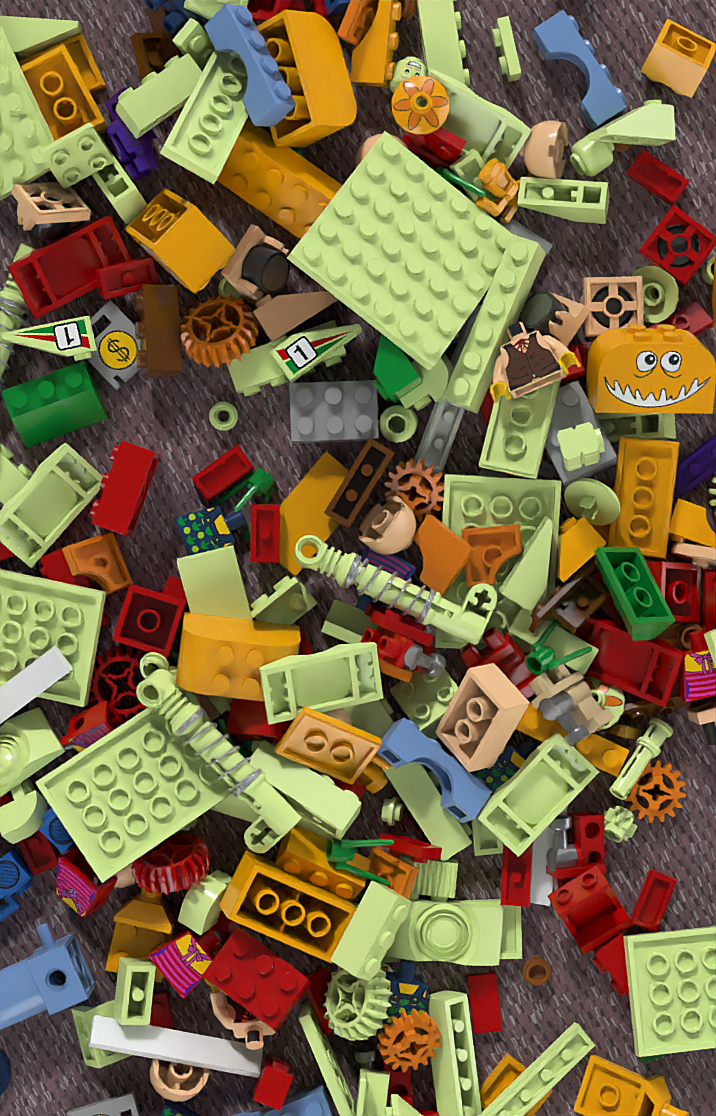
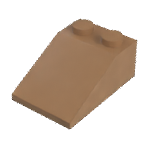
(287, 311)

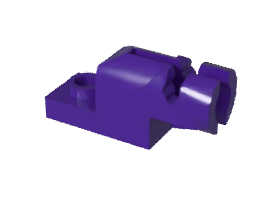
(132, 151)

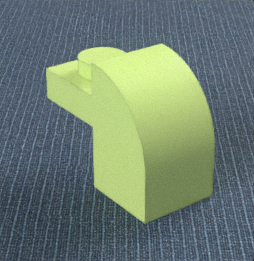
(433, 384)
(24, 814)
(201, 904)

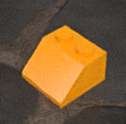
(679, 58)
(575, 546)

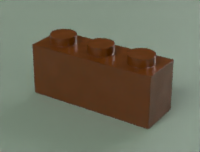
(158, 330)
(359, 483)

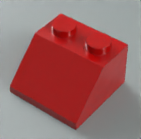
(679, 587)

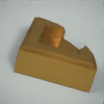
(624, 731)

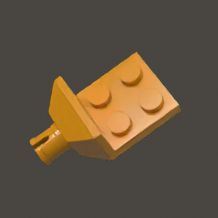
(139, 927)
(621, 1092)

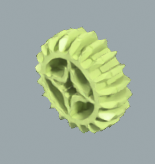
(356, 1005)

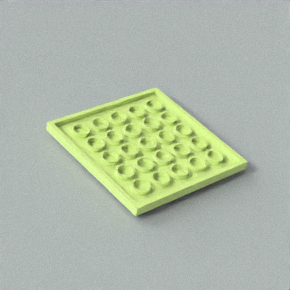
(404, 250)

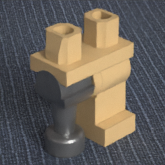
(569, 703)

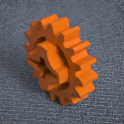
(420, 487)
(652, 804)
(409, 1040)

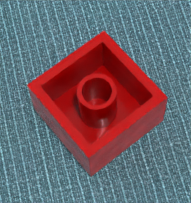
(150, 620)

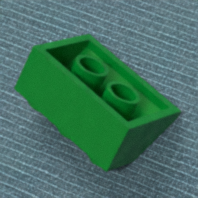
(394, 372)
(54, 404)
(634, 591)

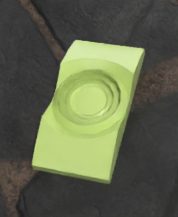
(480, 123)
(47, 504)
(321, 681)
(26, 747)
(536, 793)
(450, 933)

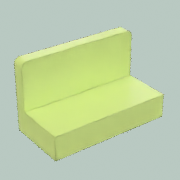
(347, 622)
(372, 1093)

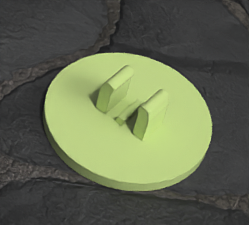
(592, 501)

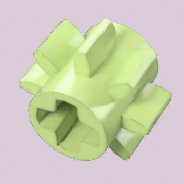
(618, 824)

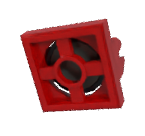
(677, 246)

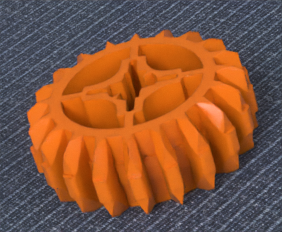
(223, 338)

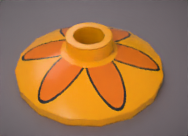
(415, 118)

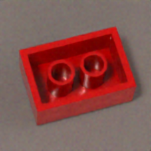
(125, 488)
(256, 979)

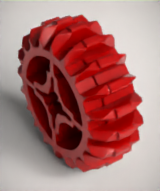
(111, 678)
(172, 864)

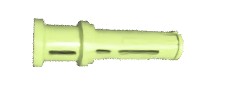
(647, 748)

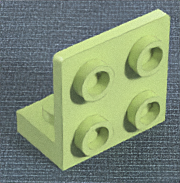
(77, 155)
(285, 605)
(425, 699)
(83, 1019)

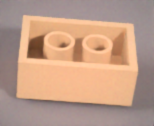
(481, 717)

